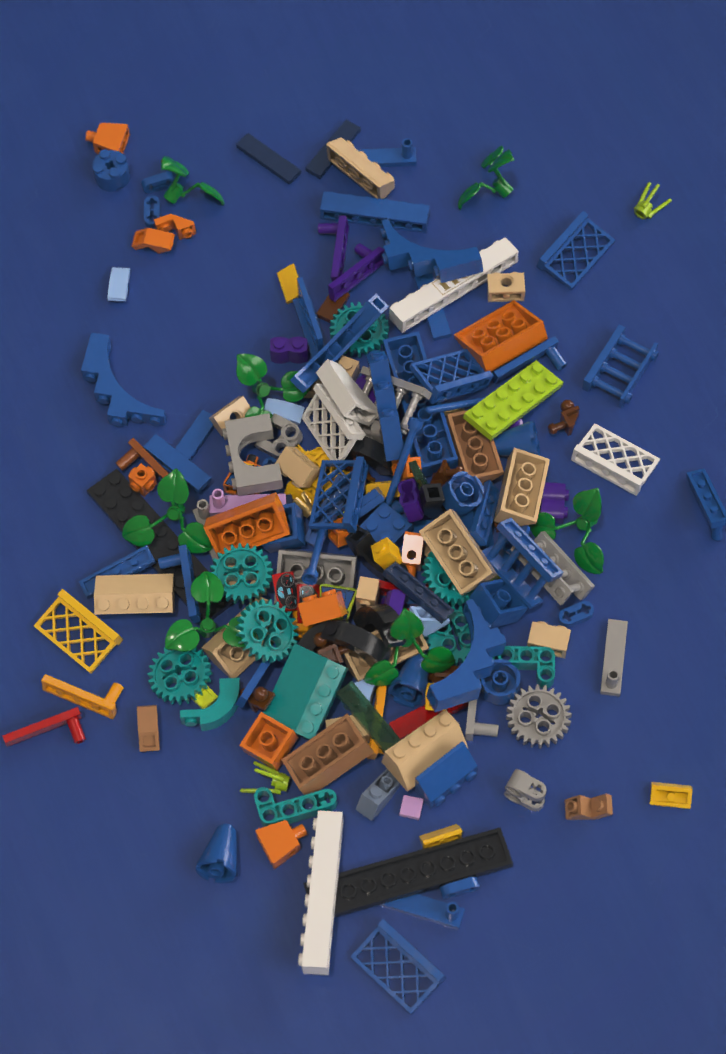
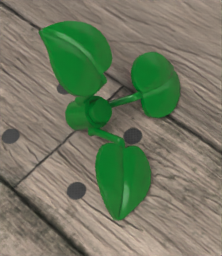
(500, 185)
(175, 189)
(249, 372)
(171, 489)
(588, 505)
(408, 627)
(183, 635)

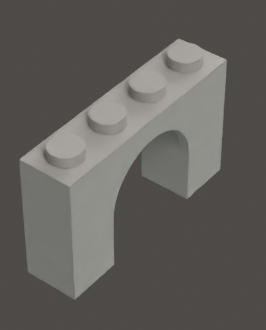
(250, 478)

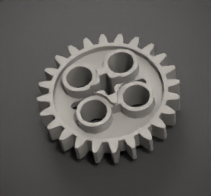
(547, 701)

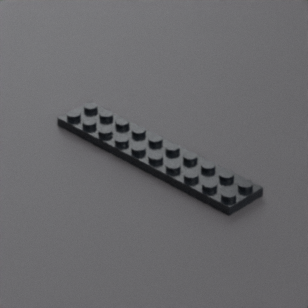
(121, 504)
(420, 871)

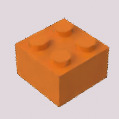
(323, 608)
(268, 741)

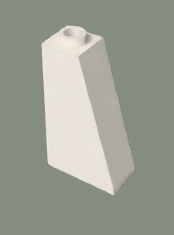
(346, 393)

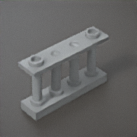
(402, 387)
(572, 579)

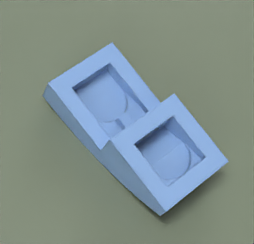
(118, 284)
(285, 409)

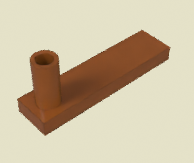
(138, 451)

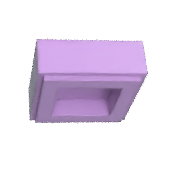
(411, 807)

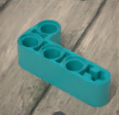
(535, 662)
(295, 804)

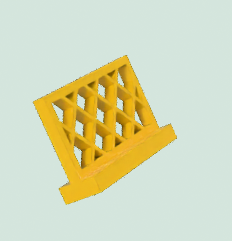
(85, 616)

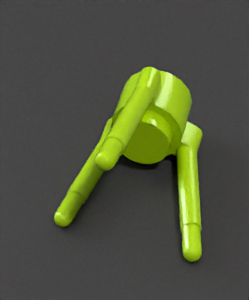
(644, 207)
(279, 780)

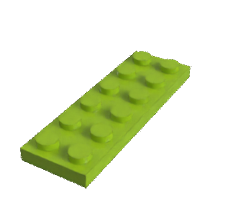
(513, 400)

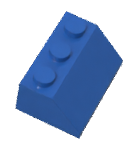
(446, 775)

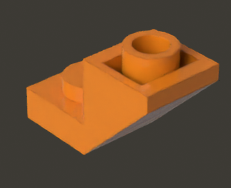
(183, 227)
(155, 239)

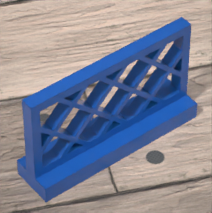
(567, 238)
(308, 319)
(458, 385)
(353, 499)
(410, 953)

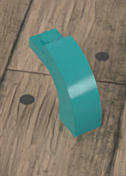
(217, 713)

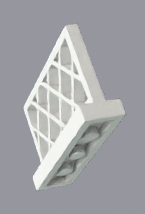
(347, 426)
(607, 468)

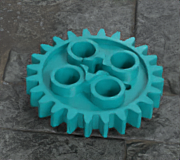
(375, 333)
(240, 557)
(433, 573)
(251, 623)
(440, 639)
(183, 688)

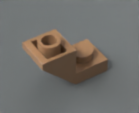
(148, 728)
(588, 808)

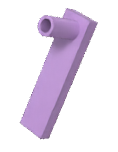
(220, 503)

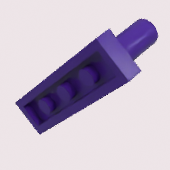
(342, 231)
(371, 261)

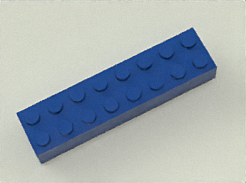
(434, 440)

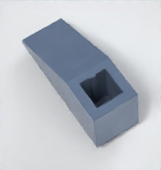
(377, 795)

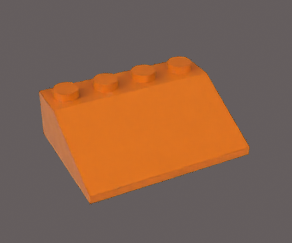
(502, 335)

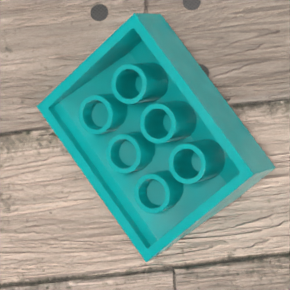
(305, 691)

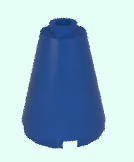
(520, 437)
(411, 683)
(220, 856)

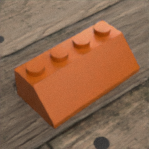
(249, 523)

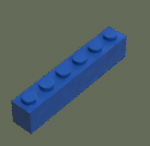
(371, 211)

